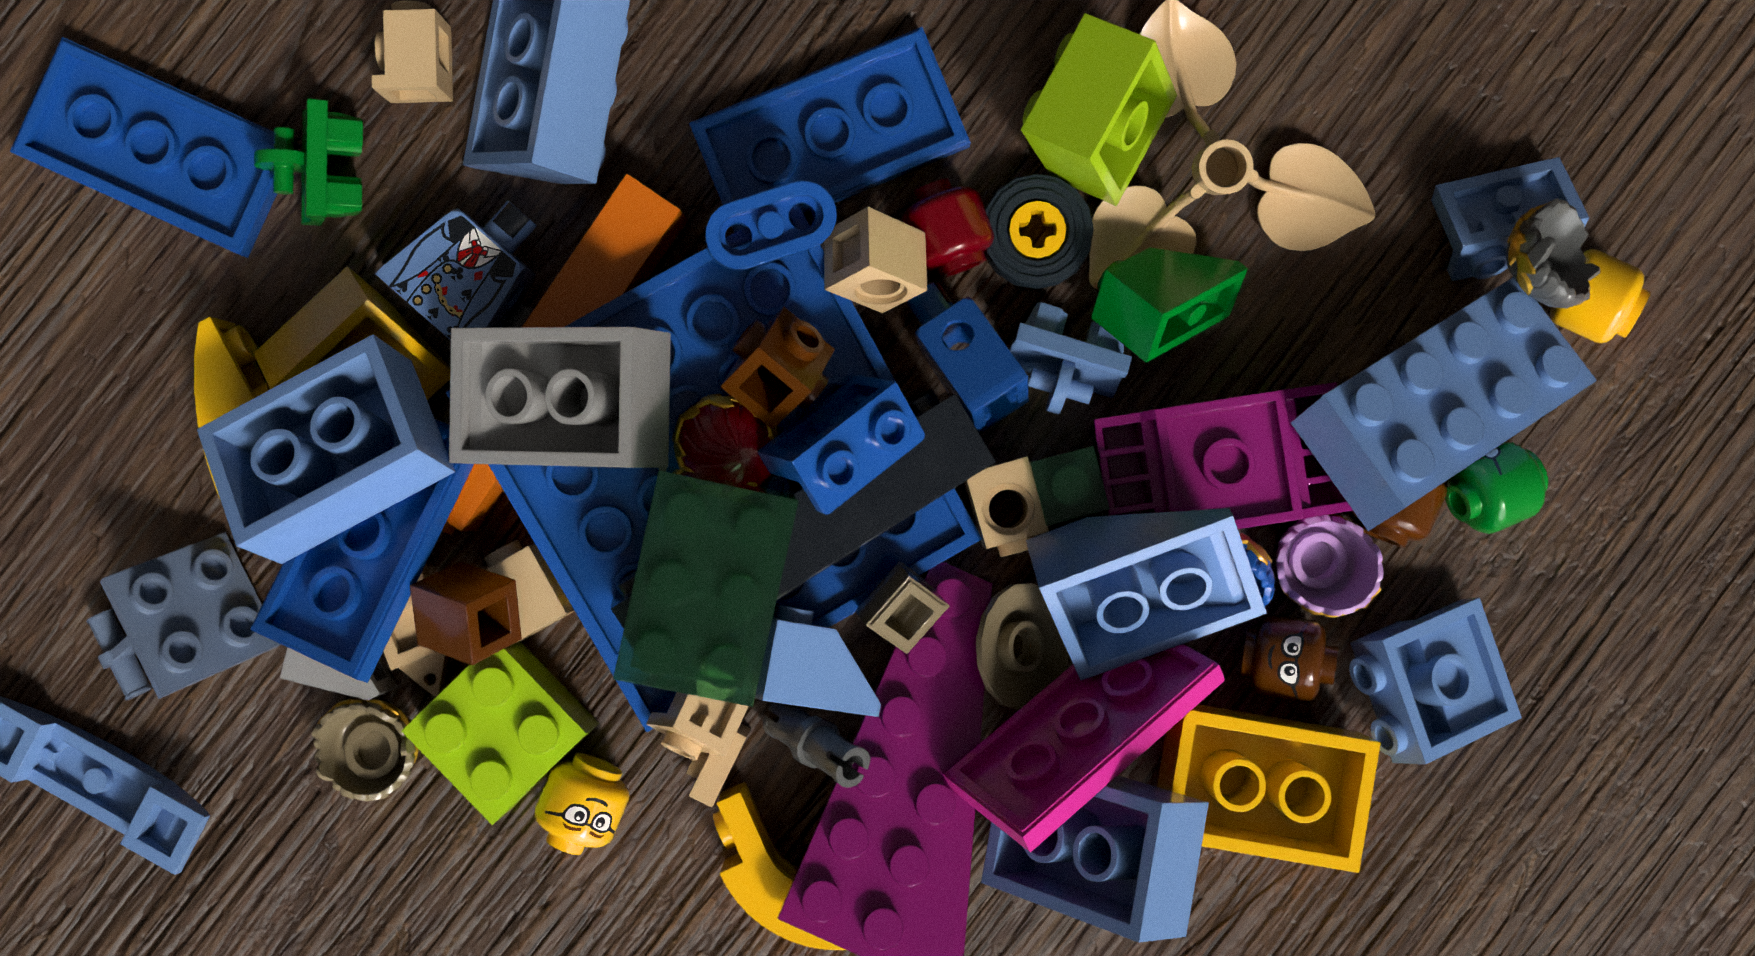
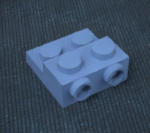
(1434, 683)

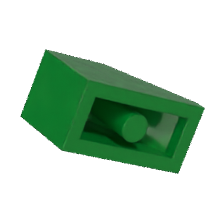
(1165, 298)

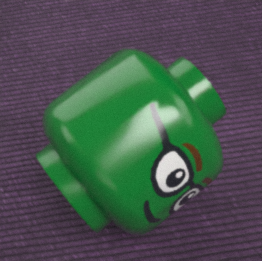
(1498, 489)

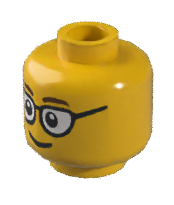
(581, 803)

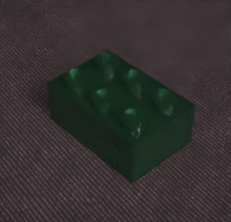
(705, 586)

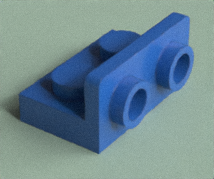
(845, 441)

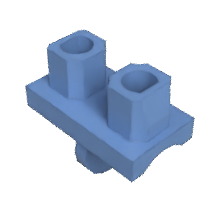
(1068, 365)

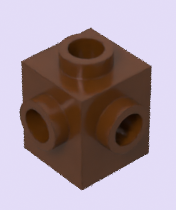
(778, 367)

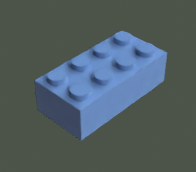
(1441, 402)

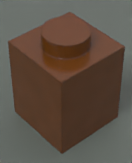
(466, 612)

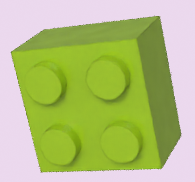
(1099, 108)
(500, 729)

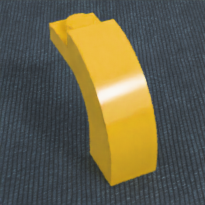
(758, 873)

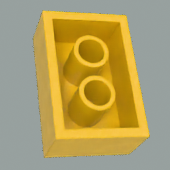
(1274, 784)

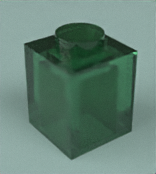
(1069, 485)

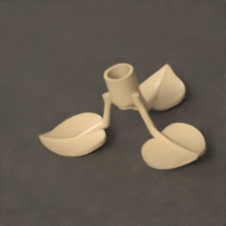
(1309, 189)

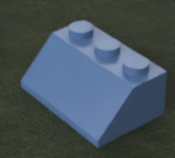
(547, 88)

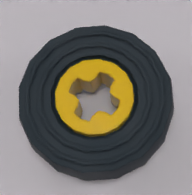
(1059, 208)

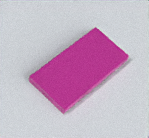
(1078, 740)

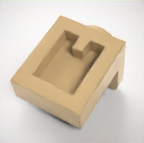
(698, 725)
(713, 769)

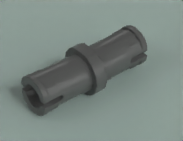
(817, 743)

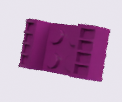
(1218, 457)

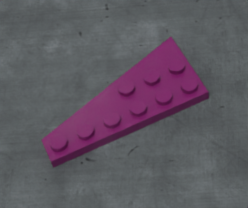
(897, 847)

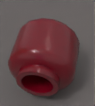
(953, 226)

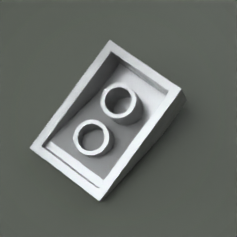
(560, 396)

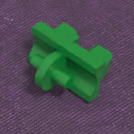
(321, 135)

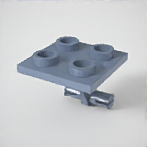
(181, 618)

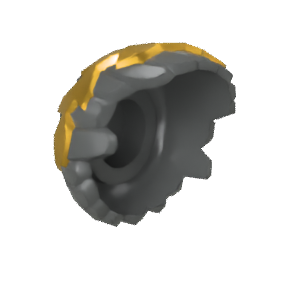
(1548, 256)

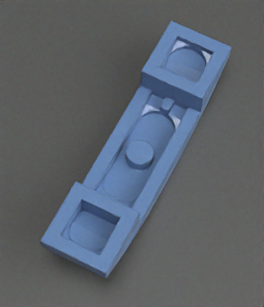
(103, 781)

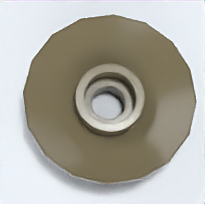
(1018, 646)

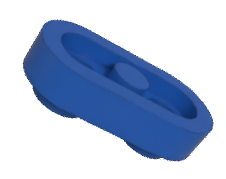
(769, 225)

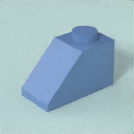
(812, 667)

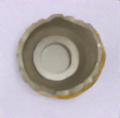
(364, 748)

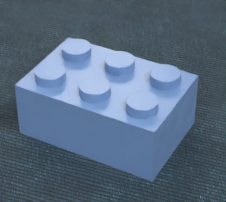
(324, 451)
(1114, 864)

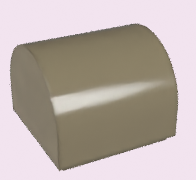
(902, 607)

